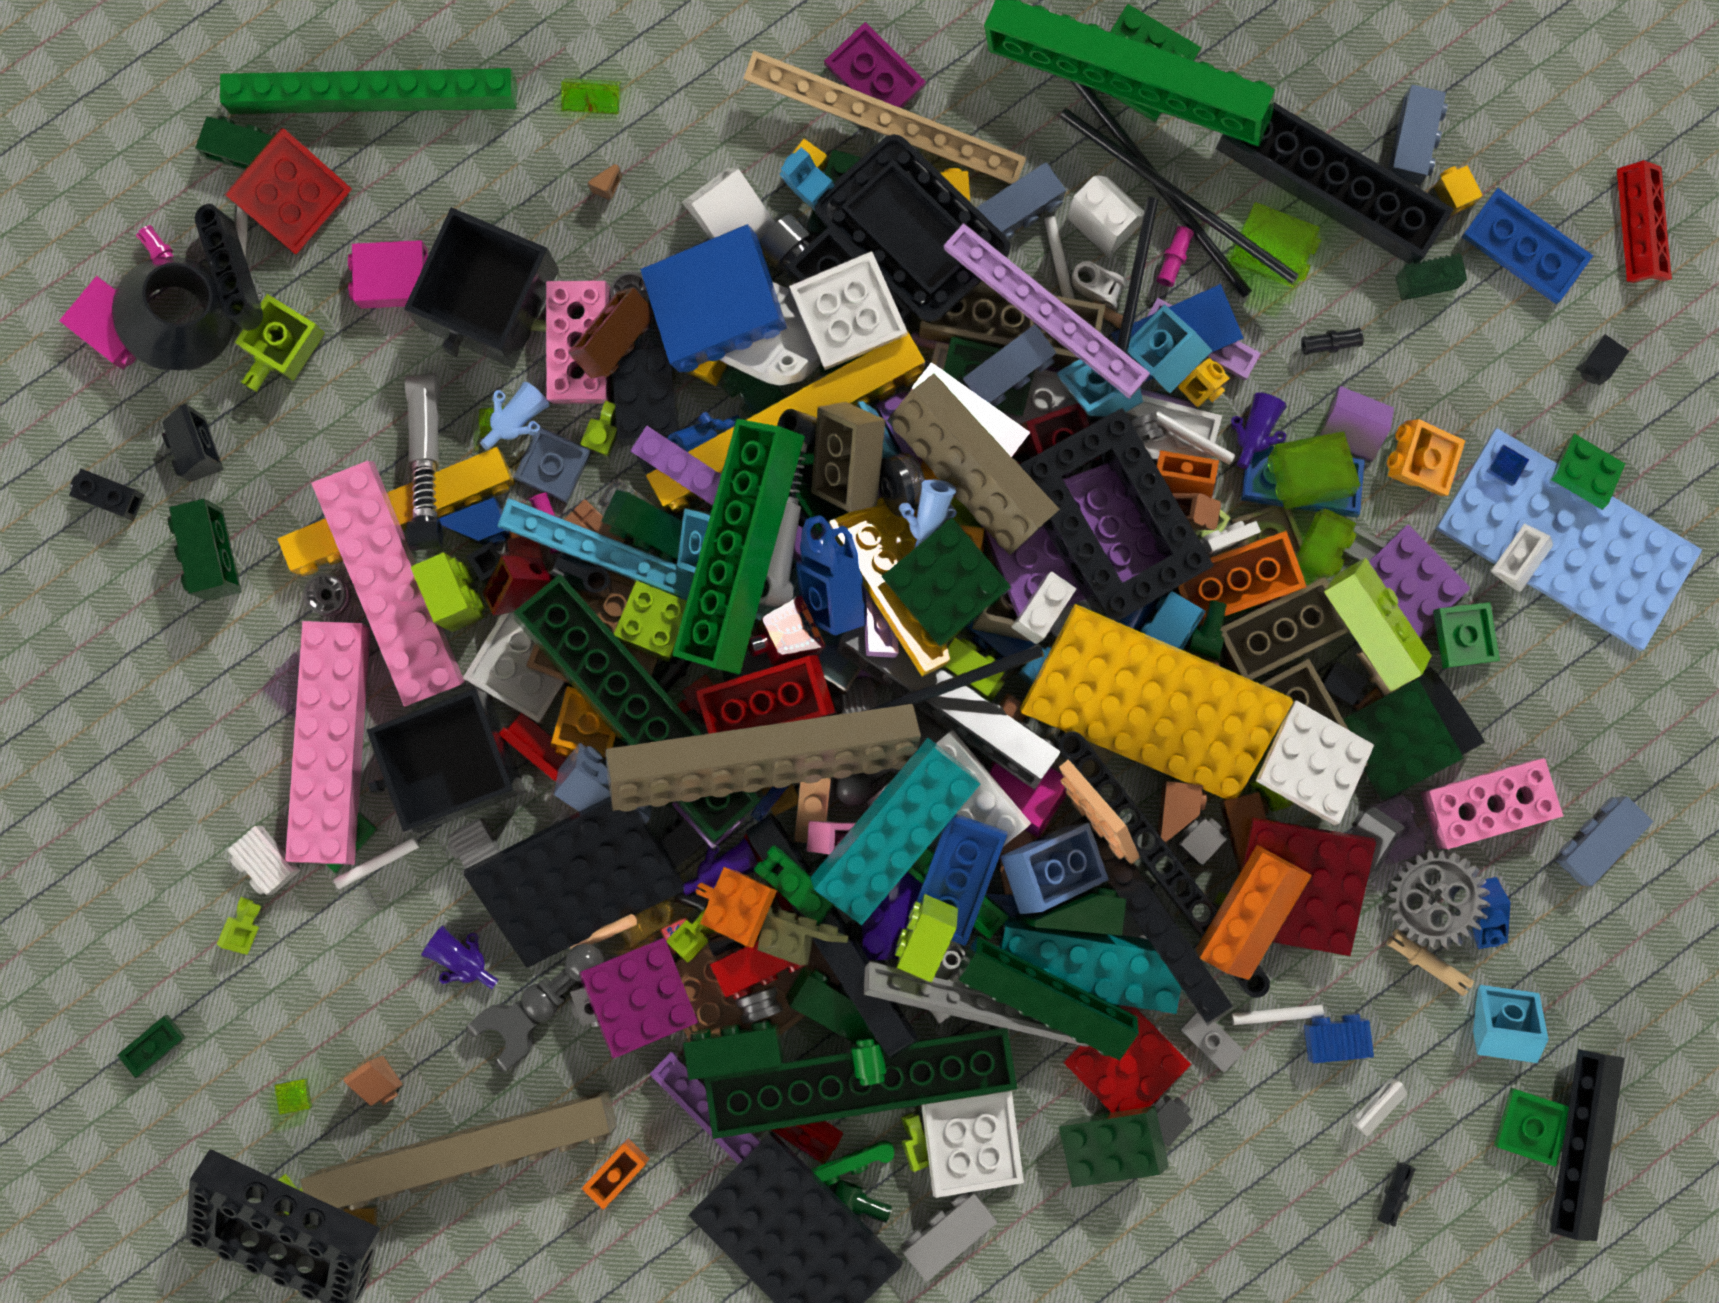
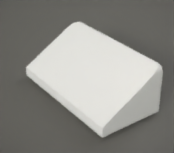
(1522, 557)
(1379, 1106)

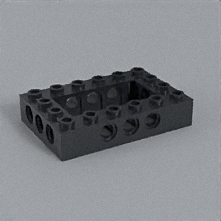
(1150, 496)
(223, 1219)

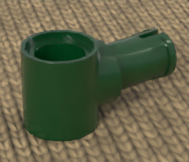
(1208, 639)
(859, 1203)

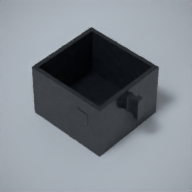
(481, 288)
(444, 761)

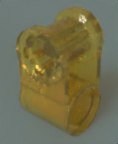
(647, 924)

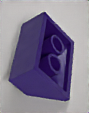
(889, 918)

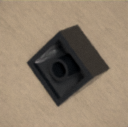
(191, 444)

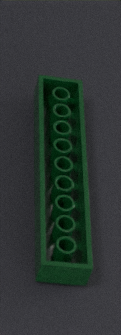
(619, 689)
(828, 1088)

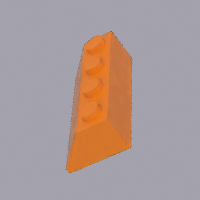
(1247, 576)
(1252, 913)

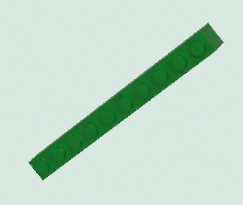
(368, 91)

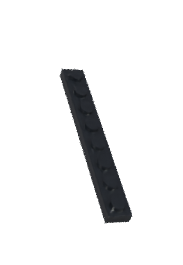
(1163, 934)

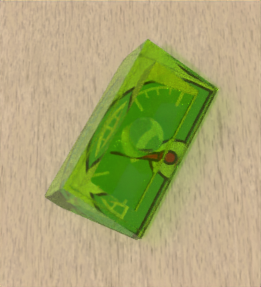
(590, 96)

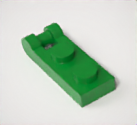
(793, 884)
(855, 1162)

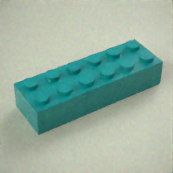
(894, 831)
(1106, 965)

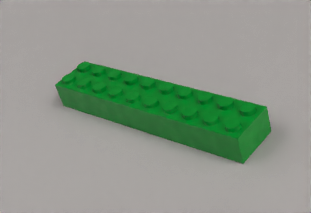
(1130, 69)

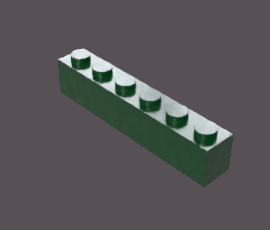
(1048, 999)

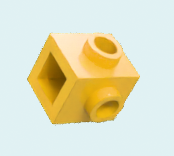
(1204, 382)

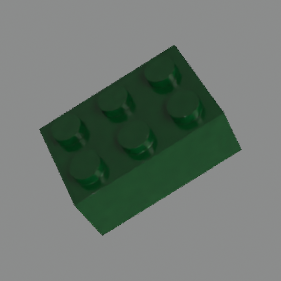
(204, 550)
(733, 1049)
(1113, 1146)

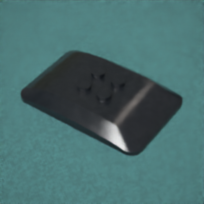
(905, 216)

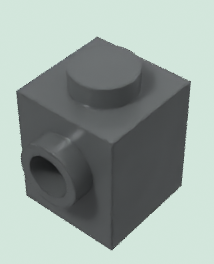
(1172, 1117)

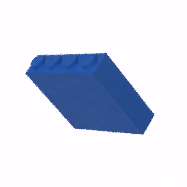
(713, 299)

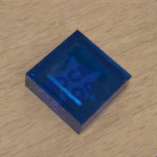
(1507, 465)

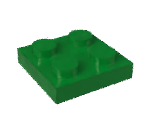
(1588, 471)
(1466, 635)
(1532, 1127)

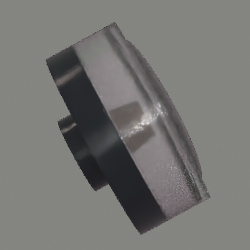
(900, 481)

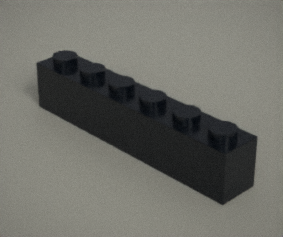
(1587, 1145)

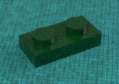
(151, 1046)

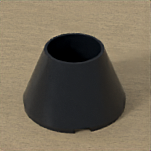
(164, 343)

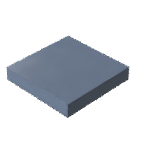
(552, 465)

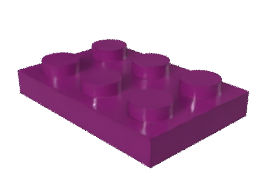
(874, 68)

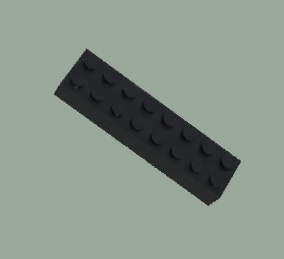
(1343, 185)

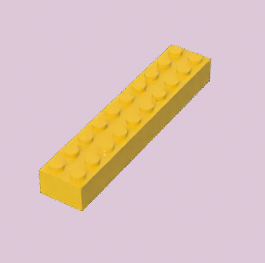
(863, 379)

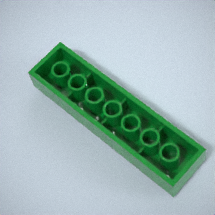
(738, 545)

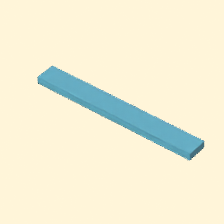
(595, 548)

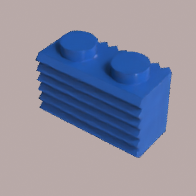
(1338, 1039)

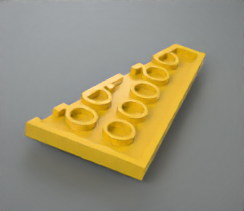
(881, 544)

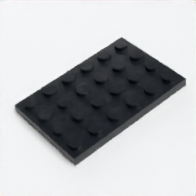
(573, 880)
(793, 1231)

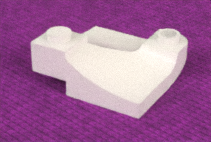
(780, 359)

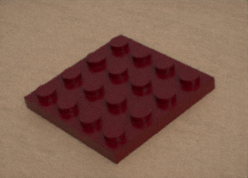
(1332, 900)

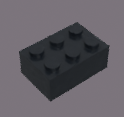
(645, 395)

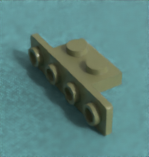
(792, 937)

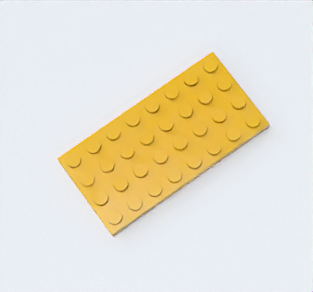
(1155, 703)

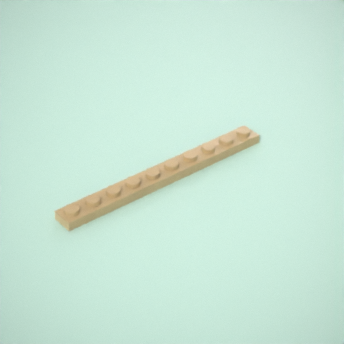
(883, 118)

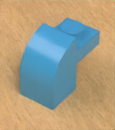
(805, 178)

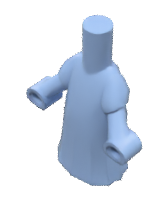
(520, 409)
(933, 509)

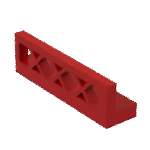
(1642, 219)
(533, 744)

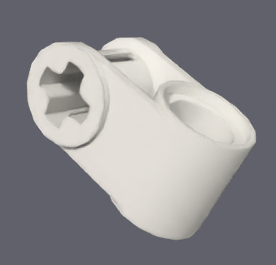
(1101, 284)

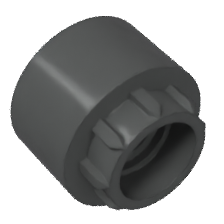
(784, 242)

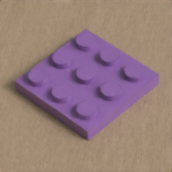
(1417, 578)

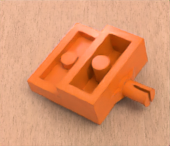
(736, 906)

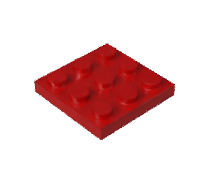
(288, 191)
(1138, 1077)

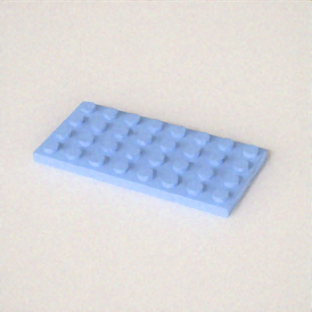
(1602, 563)

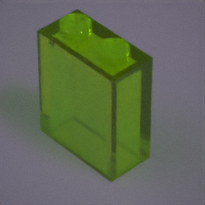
(1281, 236)
(1313, 470)

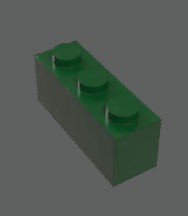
(231, 143)
(645, 524)
(827, 1004)

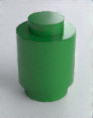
(868, 1061)

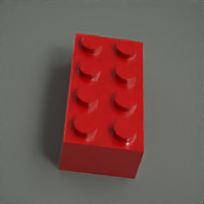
(768, 697)

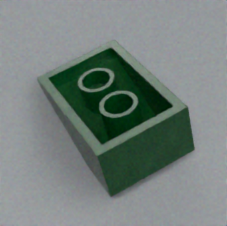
(1090, 911)

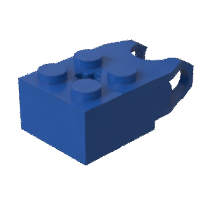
(830, 578)

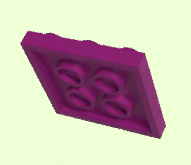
(638, 998)

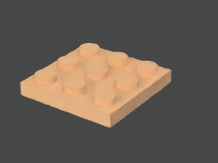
(1102, 817)

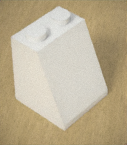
(727, 205)
(1105, 214)

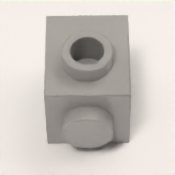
(1201, 839)

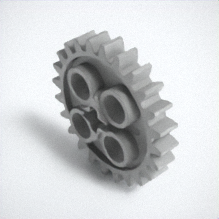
(1454, 877)

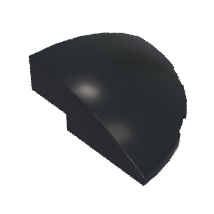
(1451, 711)

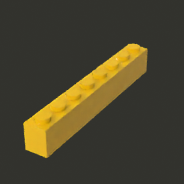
(455, 487)

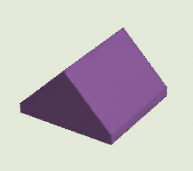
(1362, 420)

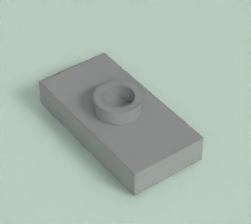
(1212, 1041)

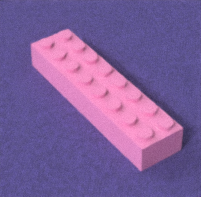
(382, 576)
(328, 743)

